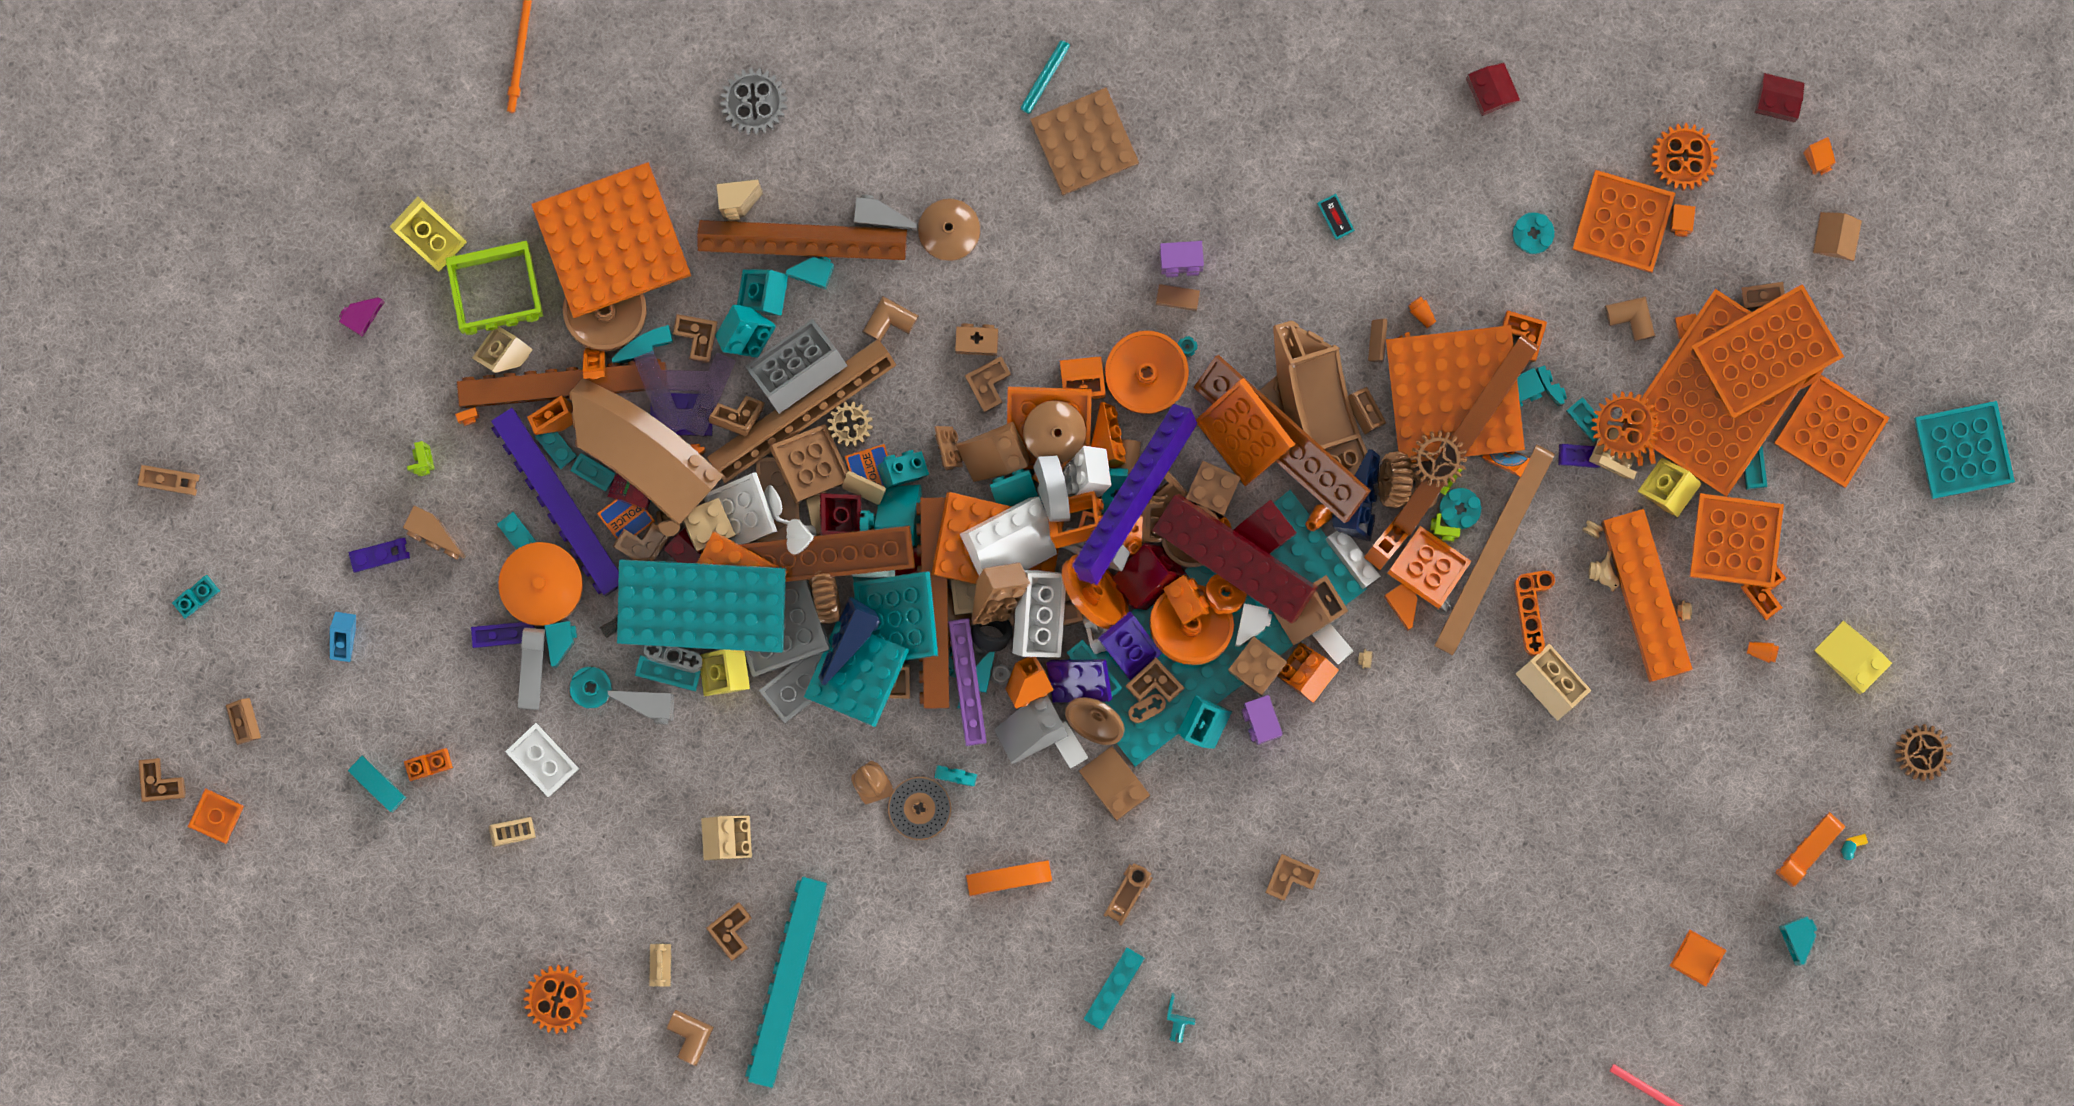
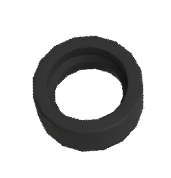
(990, 643)

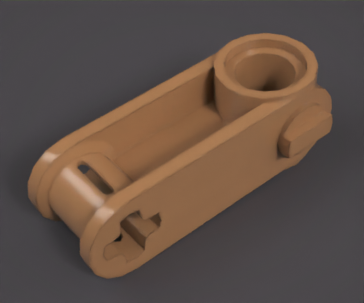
(1127, 894)

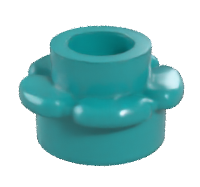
(1192, 345)

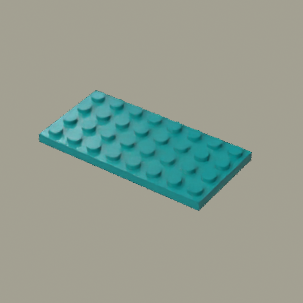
(701, 605)

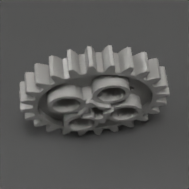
(772, 100)

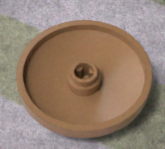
(609, 326)

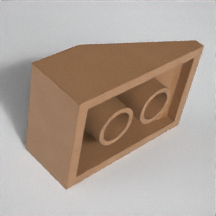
(994, 453)
(1114, 783)

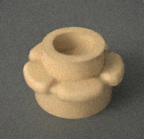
(1685, 610)
(1365, 659)

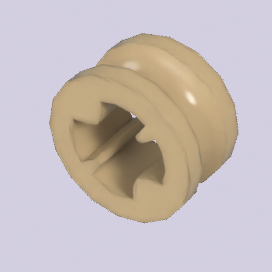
(1592, 529)

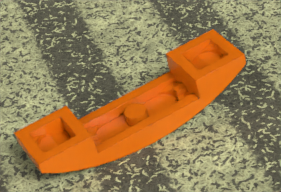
(1009, 878)

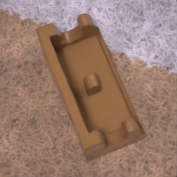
(1151, 515)

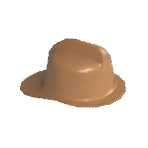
(871, 783)

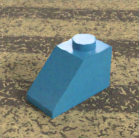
(342, 636)

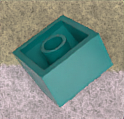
(763, 291)
(1799, 938)

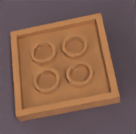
(809, 463)

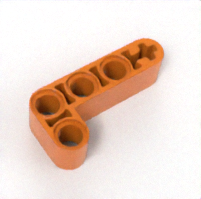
(1533, 614)
(1810, 849)

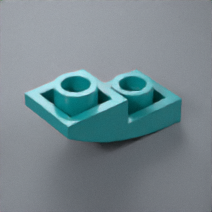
(1554, 391)
(196, 596)

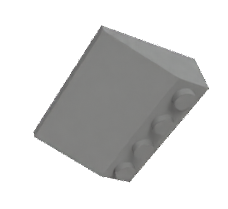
(796, 366)

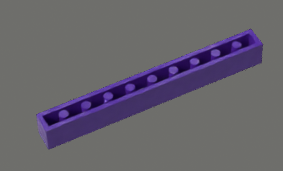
(1134, 494)
(557, 500)

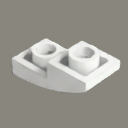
(1333, 643)
(1071, 748)

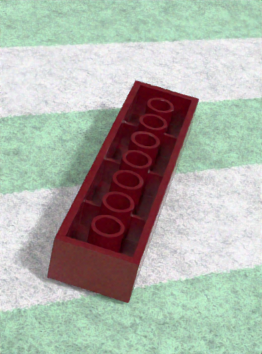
(1235, 558)

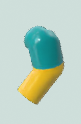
(1851, 844)

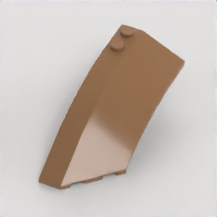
(1316, 392)
(641, 450)

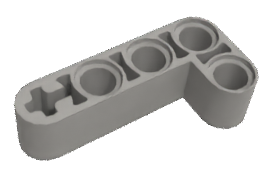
(531, 668)

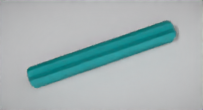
(1045, 77)

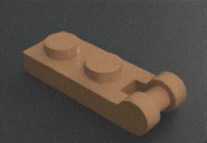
(167, 480)

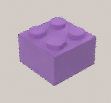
(1181, 258)
(1262, 720)

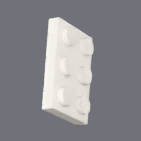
(542, 760)

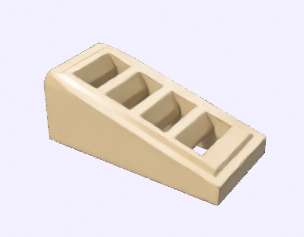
(494, 837)

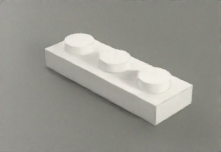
(1353, 558)

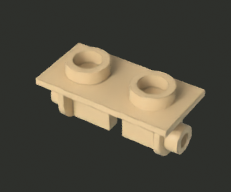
(660, 965)

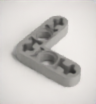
(663, 651)

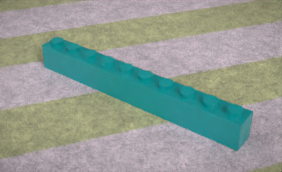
(787, 982)

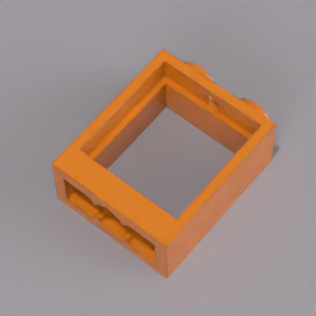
(1077, 503)

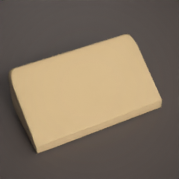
(866, 488)

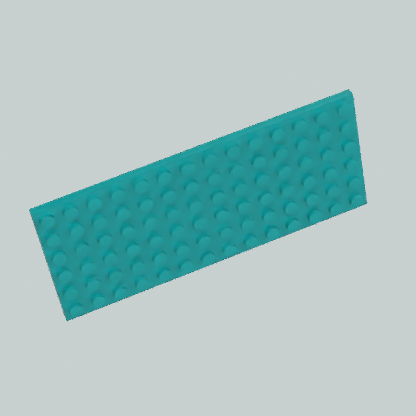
(1305, 554)

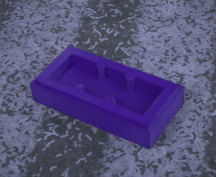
(1576, 455)

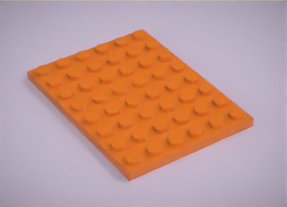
(1692, 416)

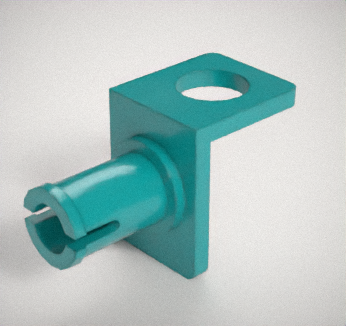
(1179, 1022)

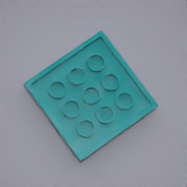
(1964, 450)
(903, 611)
(863, 681)

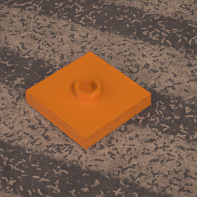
(215, 816)

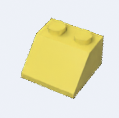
(1670, 487)
(724, 672)

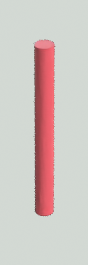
(1643, 1086)

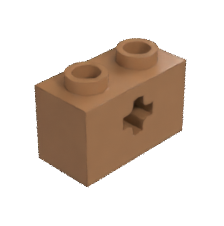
(987, 346)

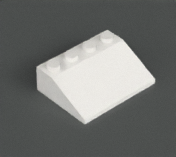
(1011, 537)

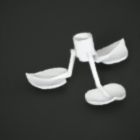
(797, 534)

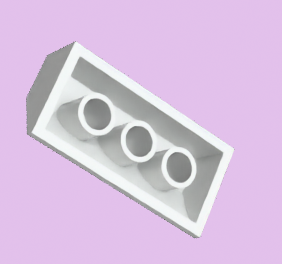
(1040, 616)

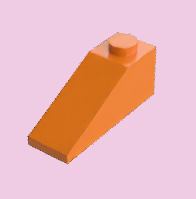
(1386, 546)

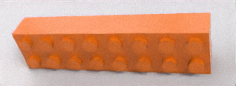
(1646, 595)

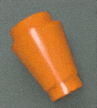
(1420, 309)
(1318, 517)
(1763, 651)

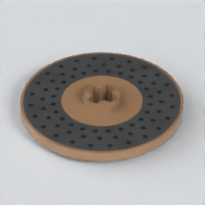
(927, 823)

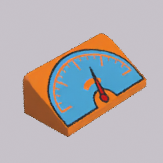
(1509, 461)

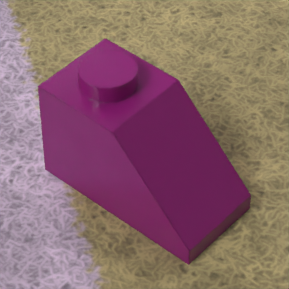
(360, 315)

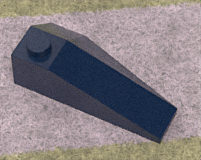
(1362, 521)
(856, 627)

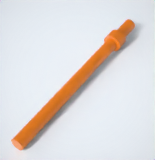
(514, 90)

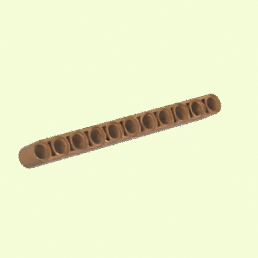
(1494, 550)

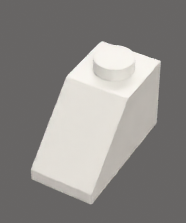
(1252, 623)

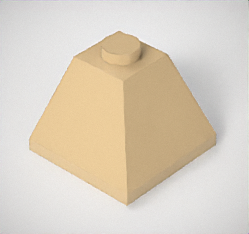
(502, 351)

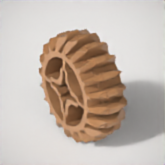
(1421, 452)
(1395, 480)
(826, 598)
(1926, 762)

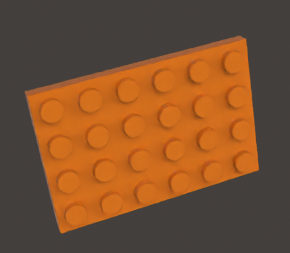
(1767, 351)
(959, 515)

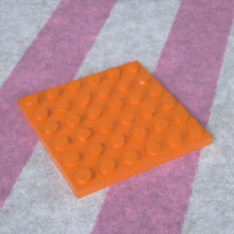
(611, 240)
(1440, 380)

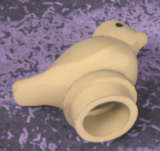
(1604, 572)

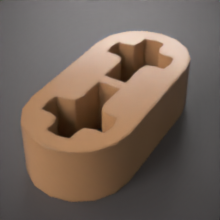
(1144, 704)

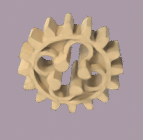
(861, 430)

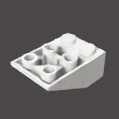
(1087, 472)

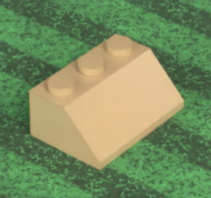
(737, 198)
(1553, 682)

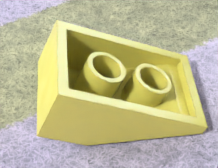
(428, 233)
(1853, 657)

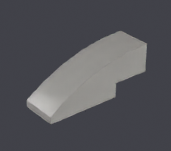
(1052, 488)

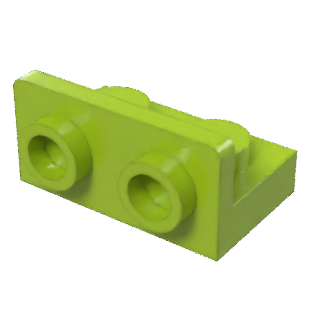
(423, 455)

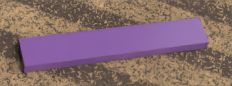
(967, 682)

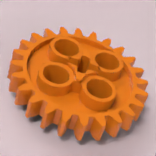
(1684, 138)
(1629, 406)
(576, 1004)

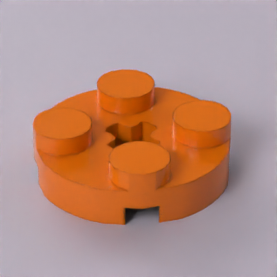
(1222, 603)

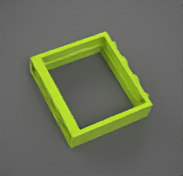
(486, 256)

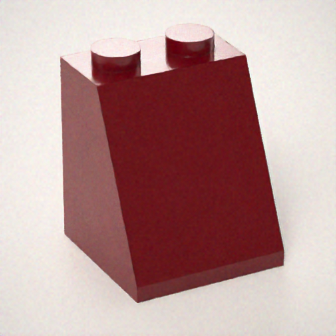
(1146, 576)

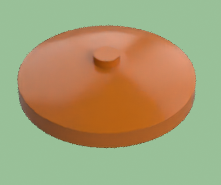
(1146, 372)
(540, 584)
(1098, 602)
(1191, 643)

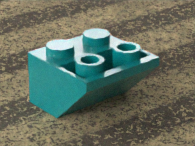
(744, 332)
(1013, 489)
(1204, 723)

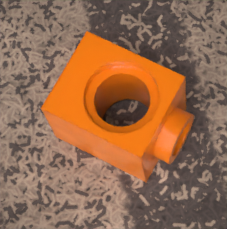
(1682, 220)

